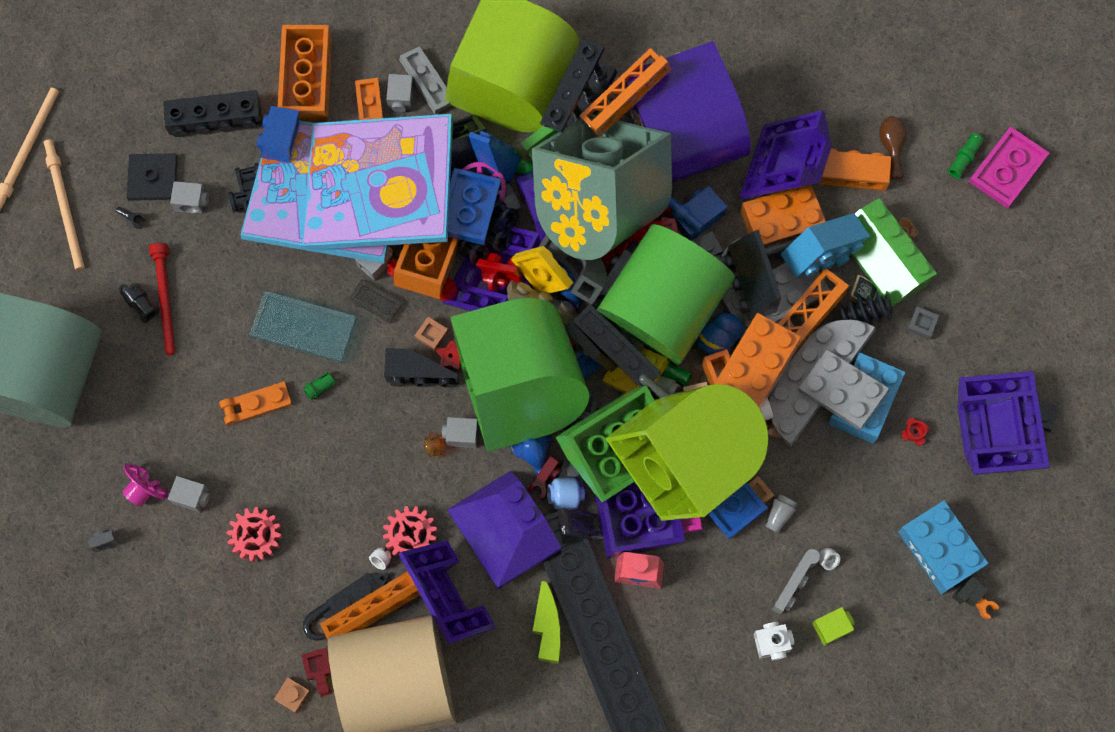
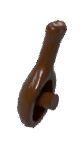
(893, 136)

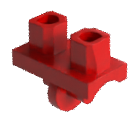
(497, 273)

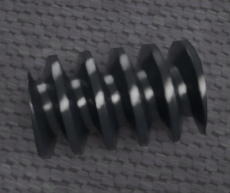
(868, 310)

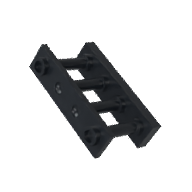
(579, 87)

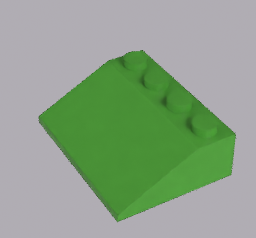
(591, 453)

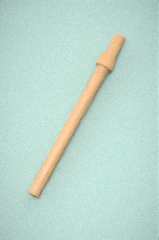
(54, 163)
(6, 187)

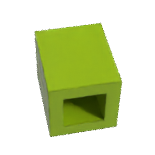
(834, 626)

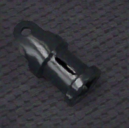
(139, 301)

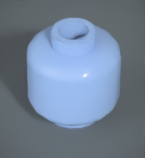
(565, 493)

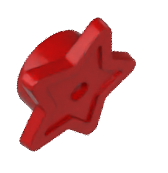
(445, 361)

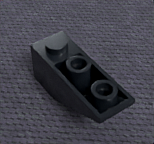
(411, 367)

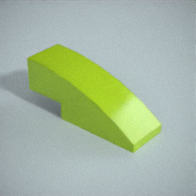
(547, 625)

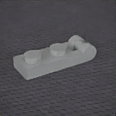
(796, 581)

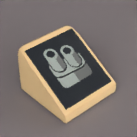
(862, 288)

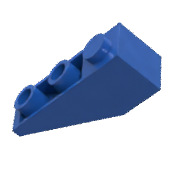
(495, 154)

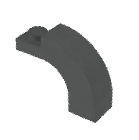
(588, 274)

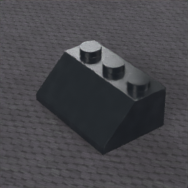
(461, 145)
(753, 276)

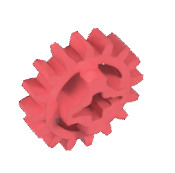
(418, 527)
(246, 540)

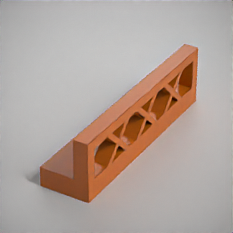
(628, 96)
(817, 314)
(372, 607)

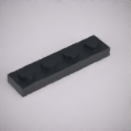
(615, 345)

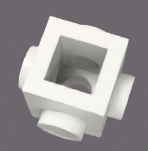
(765, 645)

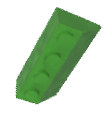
(890, 255)

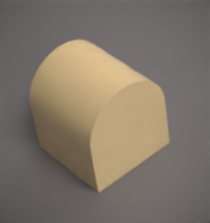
(391, 678)

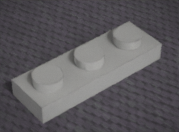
(425, 79)

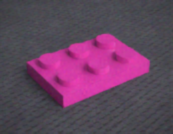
(1009, 167)

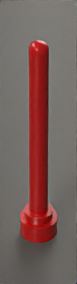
(159, 254)

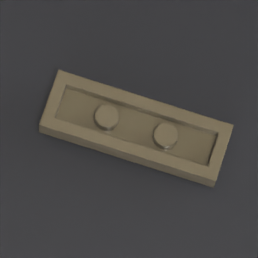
(522, 290)

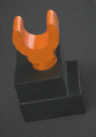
(971, 593)

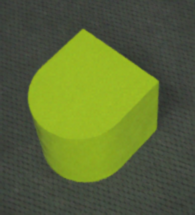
(511, 63)
(692, 449)

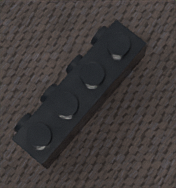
(212, 113)

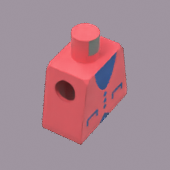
(639, 570)

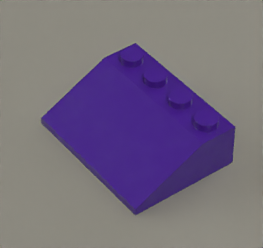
(633, 524)

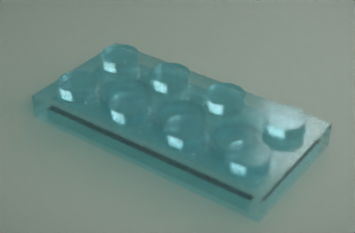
(303, 326)

